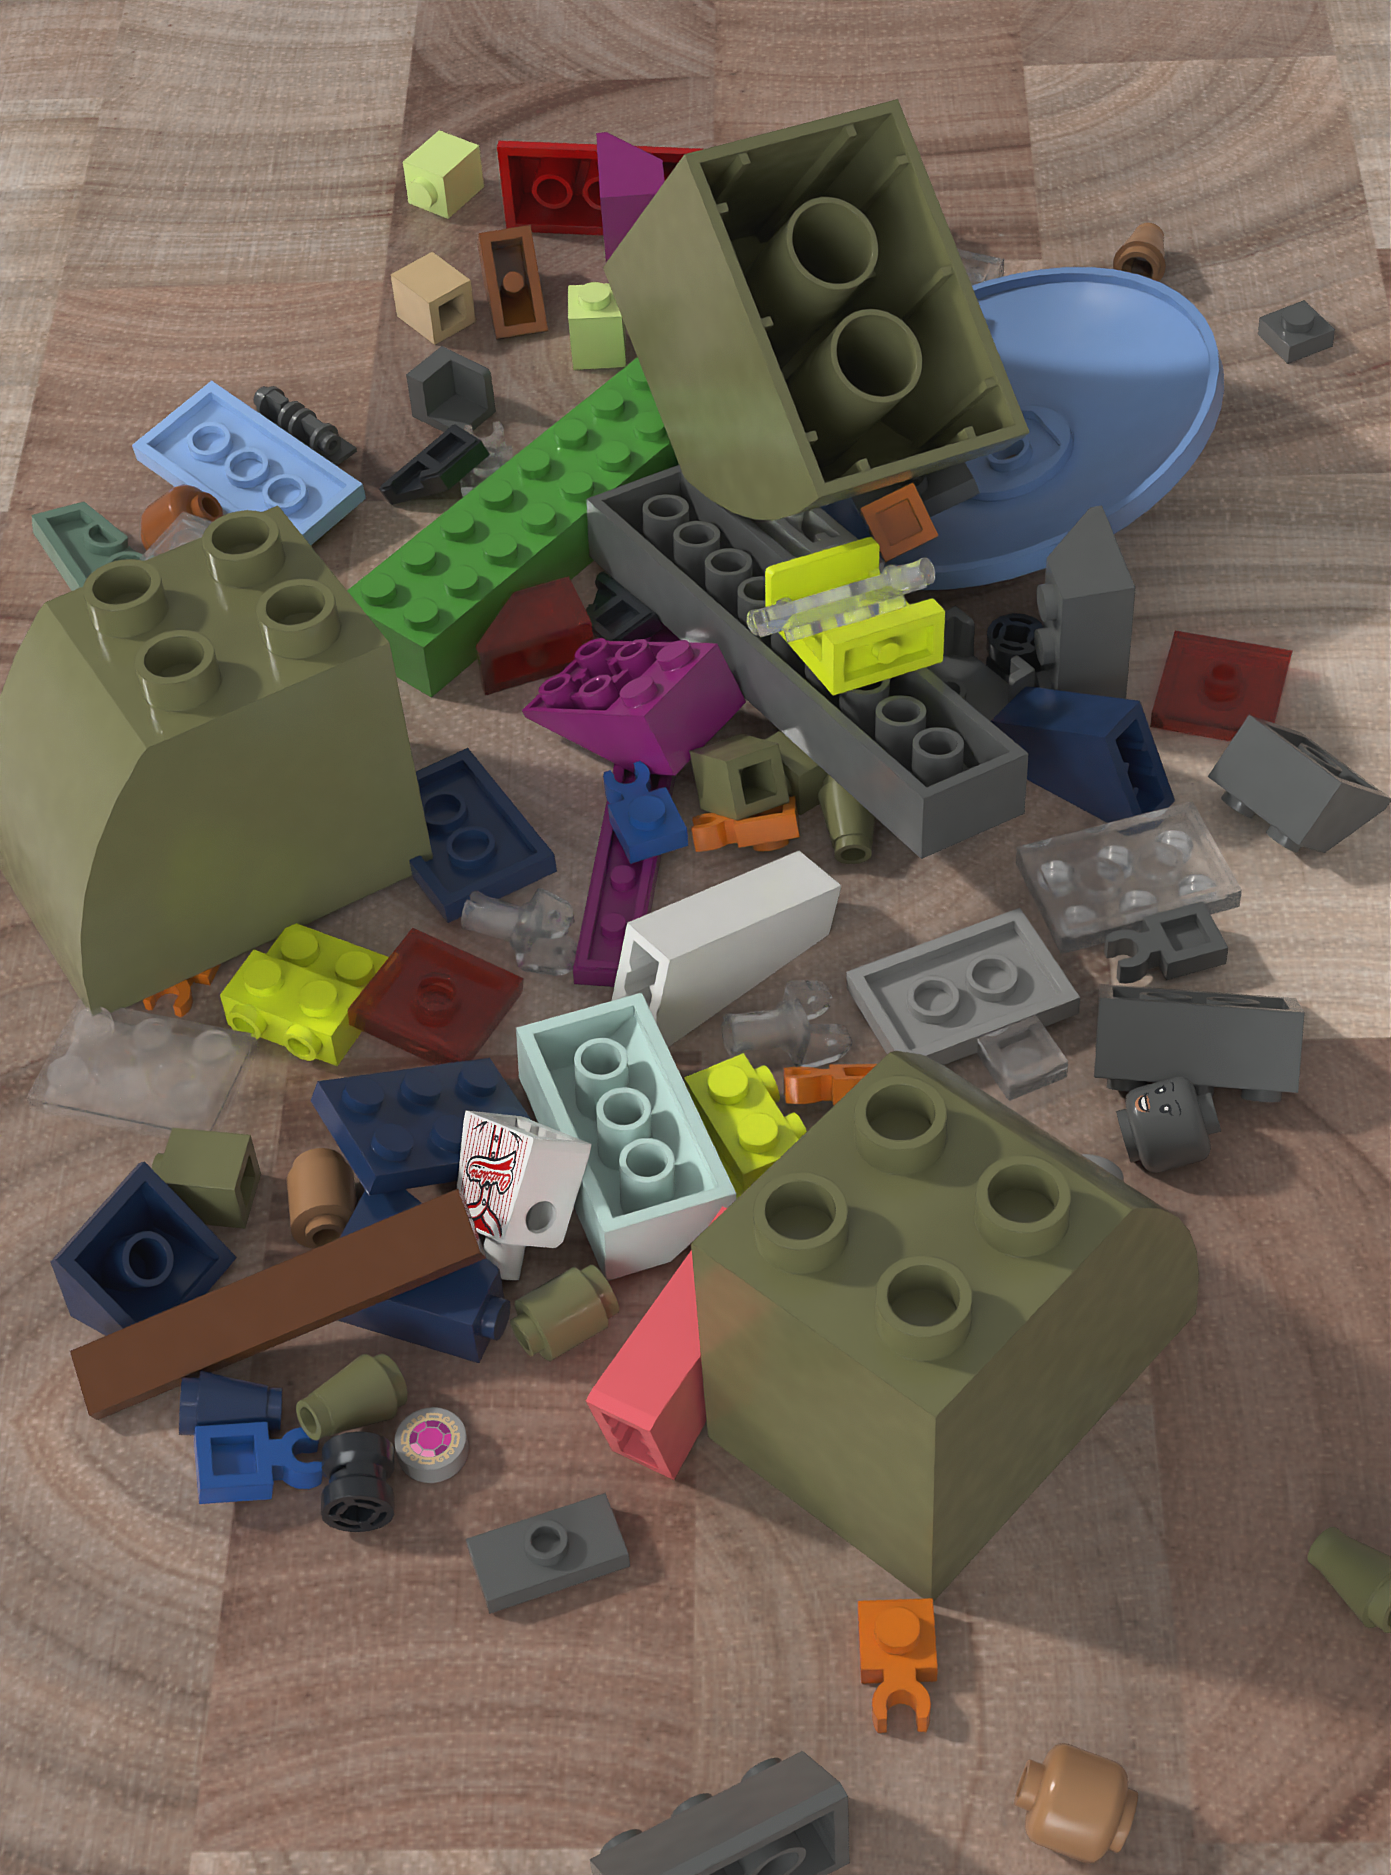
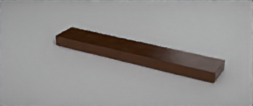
(277, 1304)

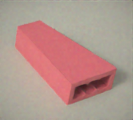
(653, 1388)

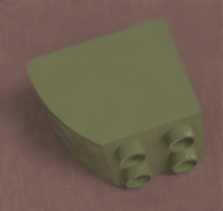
(810, 318)
(201, 759)
(928, 1314)

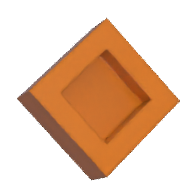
(899, 522)

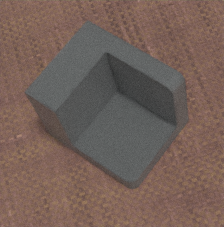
(450, 391)

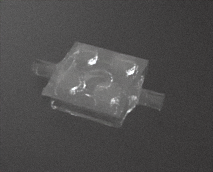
(842, 604)

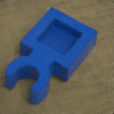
(643, 818)
(242, 1462)

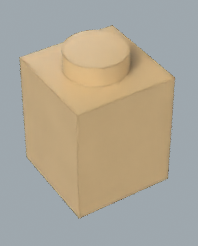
(433, 298)

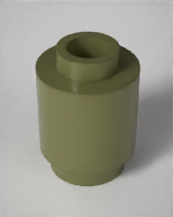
(564, 1312)

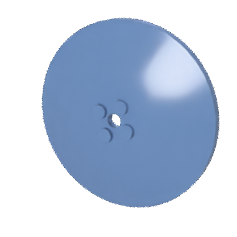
(1117, 410)

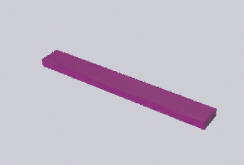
(616, 888)

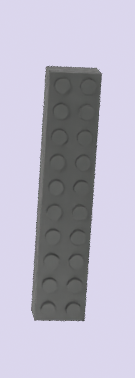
(897, 745)

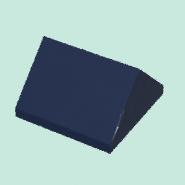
(138, 1256)

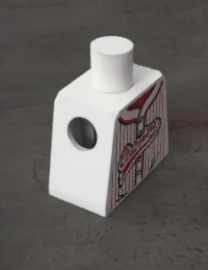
(518, 1184)

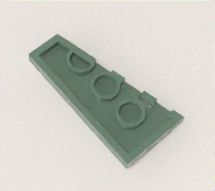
(80, 541)

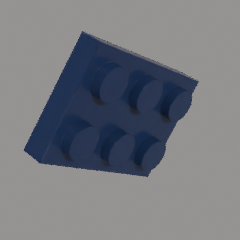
(474, 837)
(409, 1122)

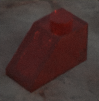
(533, 636)

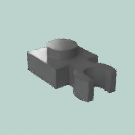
(1173, 940)

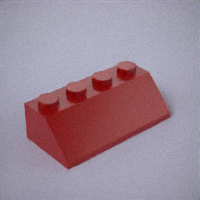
(558, 184)

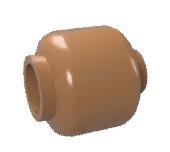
(1076, 1803)

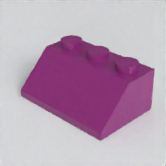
(627, 186)

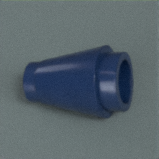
(227, 1400)

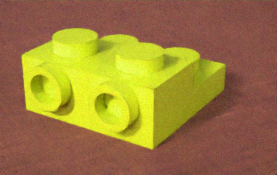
(301, 993)
(743, 1118)

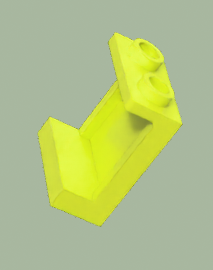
(866, 649)

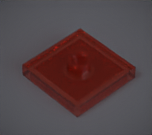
(1217, 684)
(435, 1000)

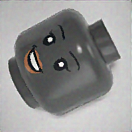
(1168, 1124)

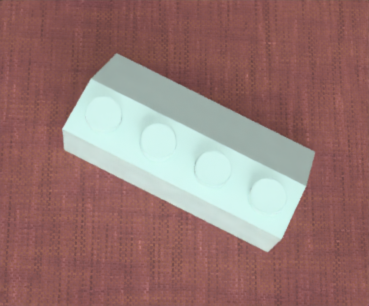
(651, 1161)

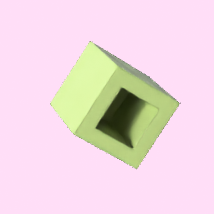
(443, 174)
(595, 327)

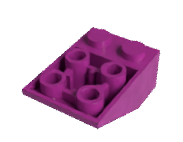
(640, 701)

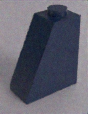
(1089, 751)
(447, 1314)

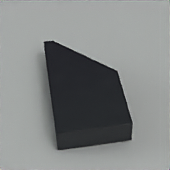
(436, 467)
(619, 614)

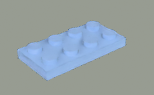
(248, 462)

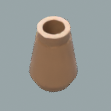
(1143, 252)

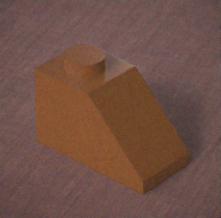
(512, 282)

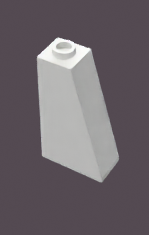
(724, 941)

